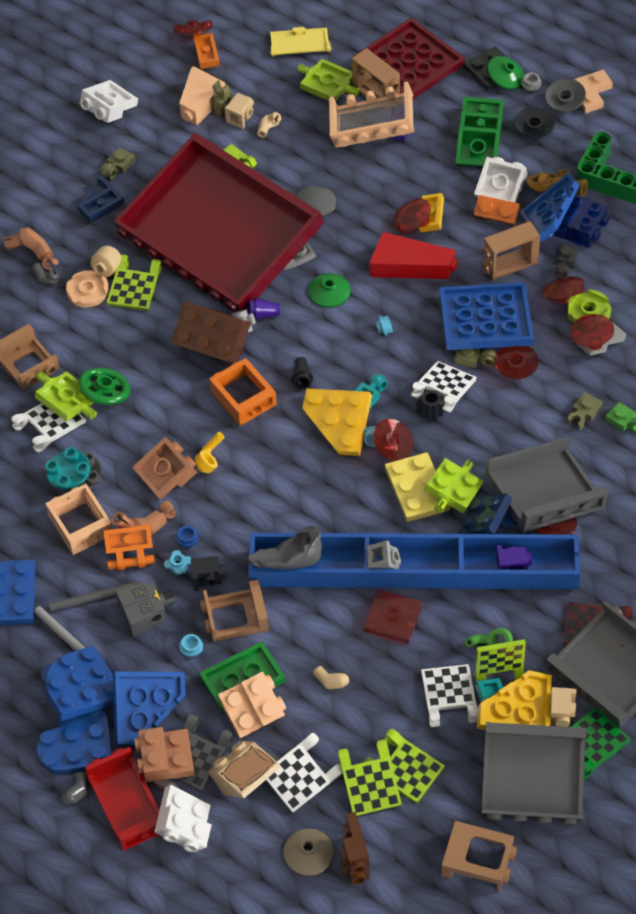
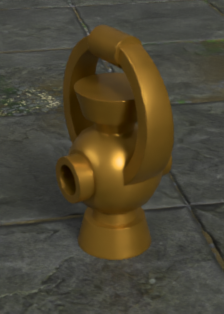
(546, 180)

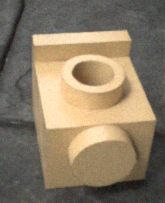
(239, 110)
(562, 706)

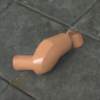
(33, 241)
(155, 519)

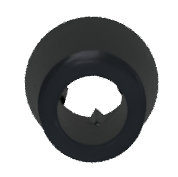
(301, 373)

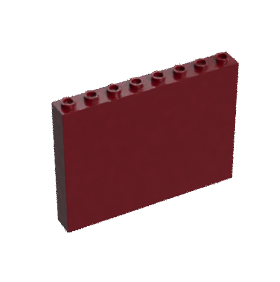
(218, 223)

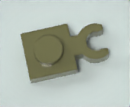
(585, 408)

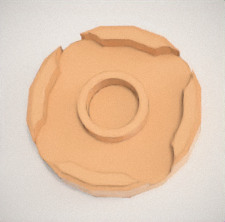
(87, 289)

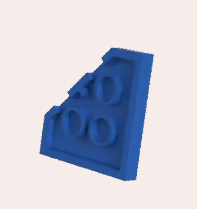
(551, 206)
(143, 701)

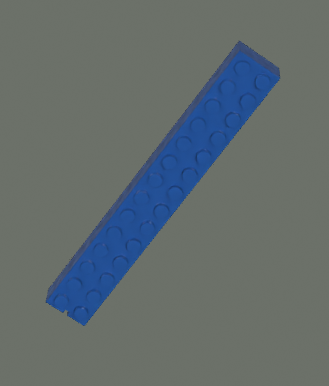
(427, 562)

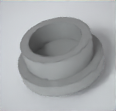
(531, 82)

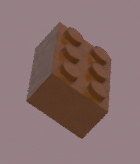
(210, 332)

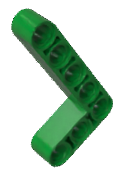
(603, 177)

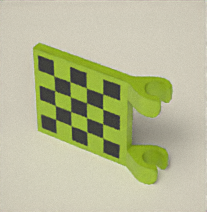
(133, 288)
(500, 658)
(412, 767)
(372, 783)

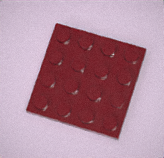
(417, 56)

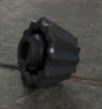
(430, 405)

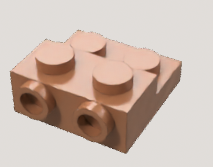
(165, 467)
(164, 754)

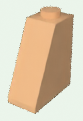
(198, 96)

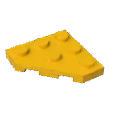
(339, 417)
(519, 702)

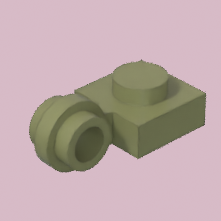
(120, 161)
(470, 357)

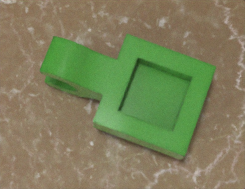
(622, 417)

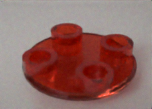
(193, 28)
(412, 215)
(563, 288)
(592, 331)

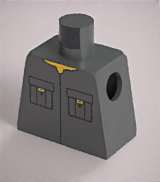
(143, 606)

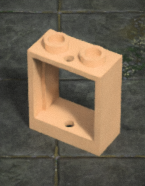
(88, 535)

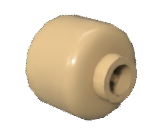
(105, 261)

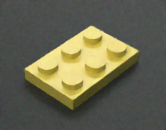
(408, 481)

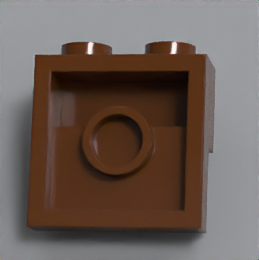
(354, 853)

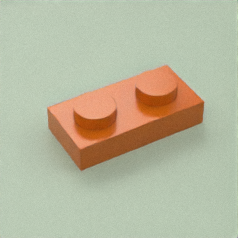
(206, 51)
(496, 210)

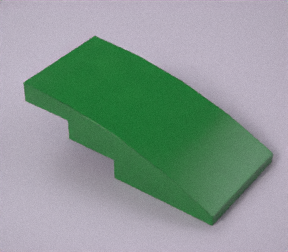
(479, 131)

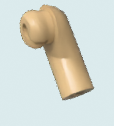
(268, 122)
(331, 681)

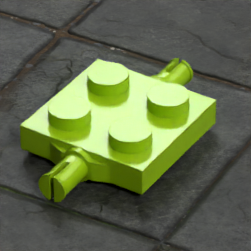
(327, 80)
(63, 396)
(453, 486)

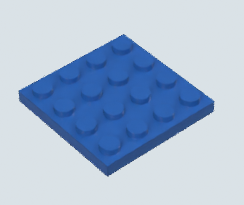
(486, 316)

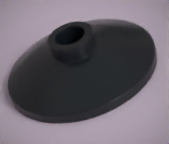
(534, 122)

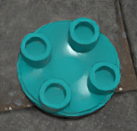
(68, 469)

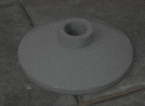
(565, 95)

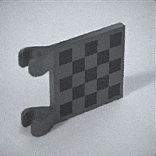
(203, 753)

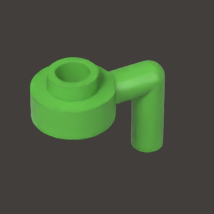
(490, 639)

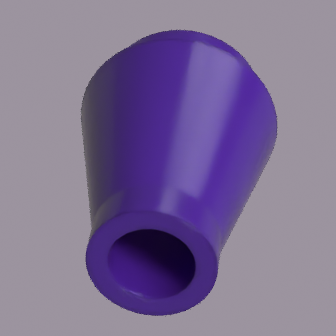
(263, 308)

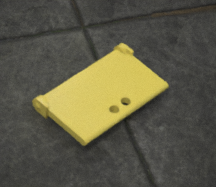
(299, 41)

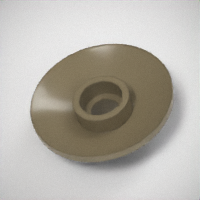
(308, 862)

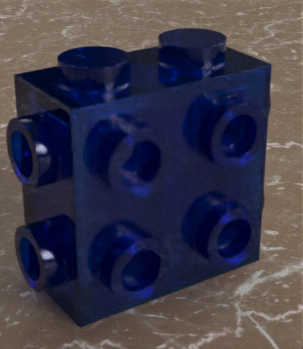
(583, 221)

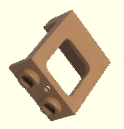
(19, 345)
(254, 609)
(458, 847)

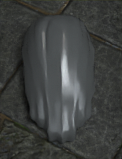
(293, 553)

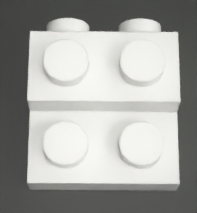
(107, 101)
(501, 179)
(183, 819)

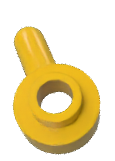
(204, 460)

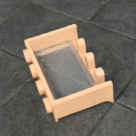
(371, 118)

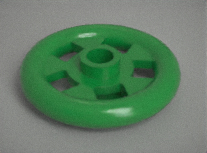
(104, 385)

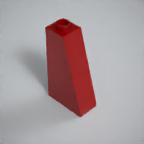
(411, 258)

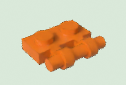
(129, 539)

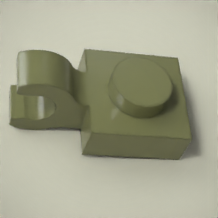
(223, 98)

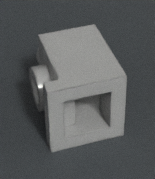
(388, 555)

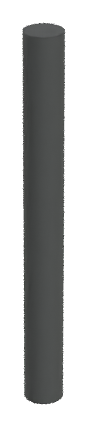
(89, 597)

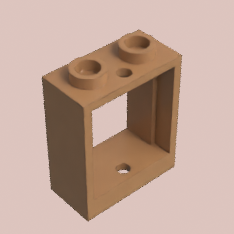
(367, 65)
(526, 256)

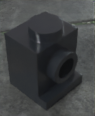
(207, 572)

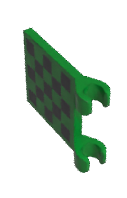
(601, 740)

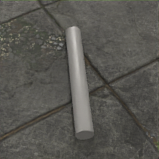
(58, 629)

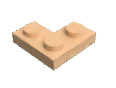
(593, 84)

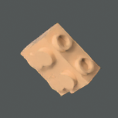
(252, 704)

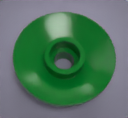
(505, 72)
(329, 290)

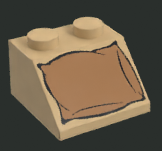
(243, 769)

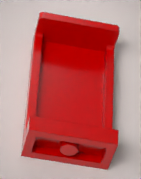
(124, 797)

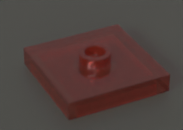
(393, 616)

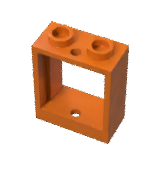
(251, 407)

